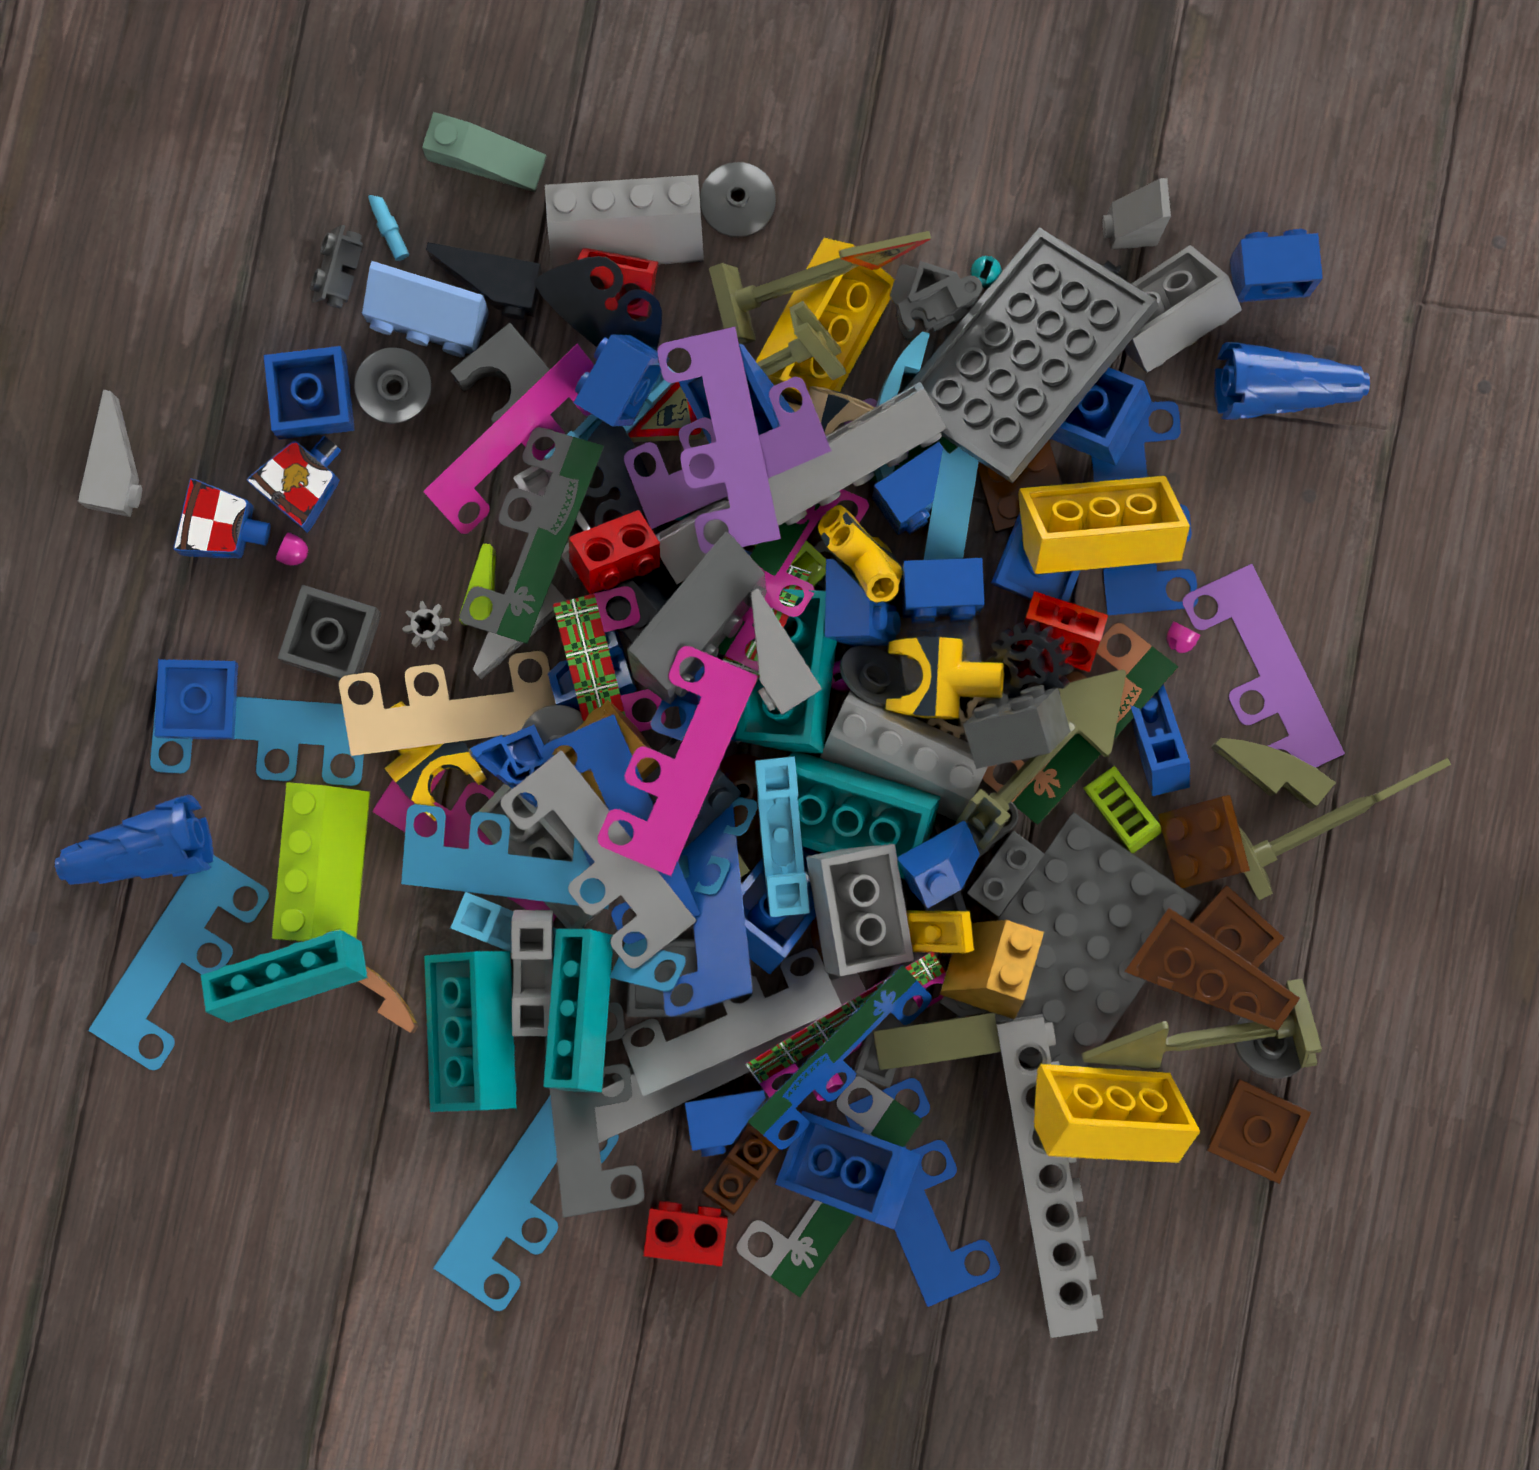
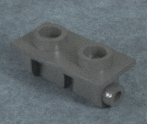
(338, 252)

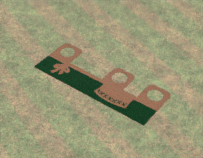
(1145, 675)

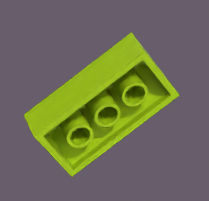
(320, 861)

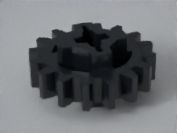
(1040, 652)

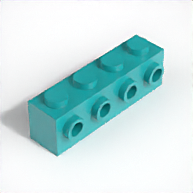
(284, 976)
(578, 1010)

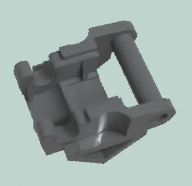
(932, 296)

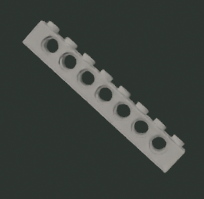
(1063, 1315)

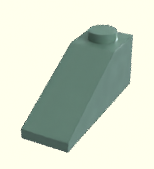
(482, 152)

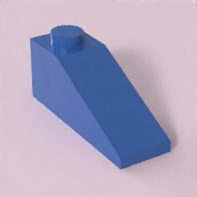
(1161, 745)

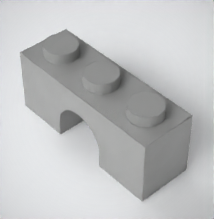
(532, 971)

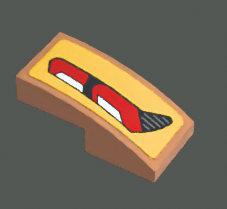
(394, 1006)

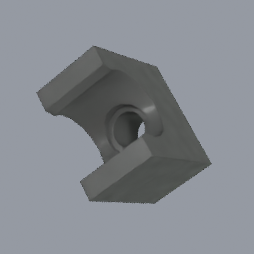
(505, 357)

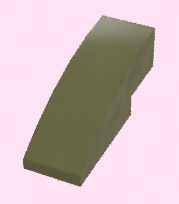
(1275, 769)
(937, 1041)

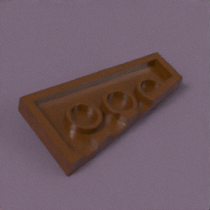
(1201, 967)

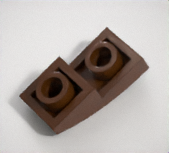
(740, 1170)

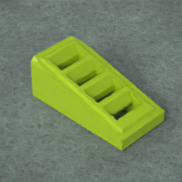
(483, 577)
(1144, 835)

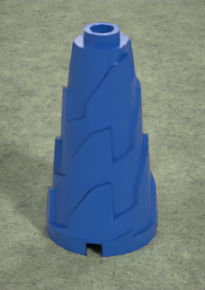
(1276, 381)
(143, 846)

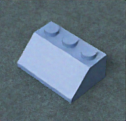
(424, 310)

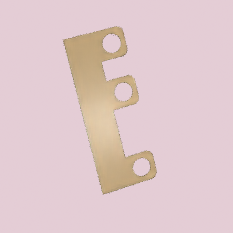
(435, 717)

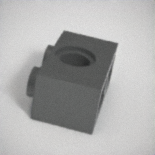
(1004, 874)

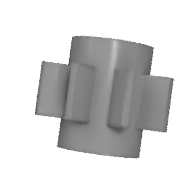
(426, 615)

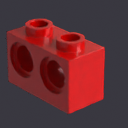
(634, 270)
(614, 552)
(1077, 624)
(685, 1245)

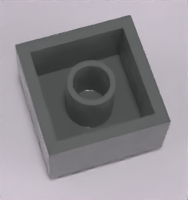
(329, 634)
(1016, 726)

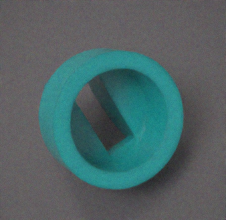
(978, 266)

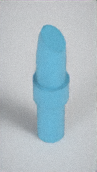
(388, 227)

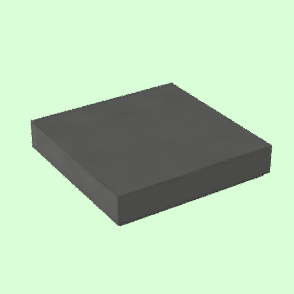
(650, 1002)

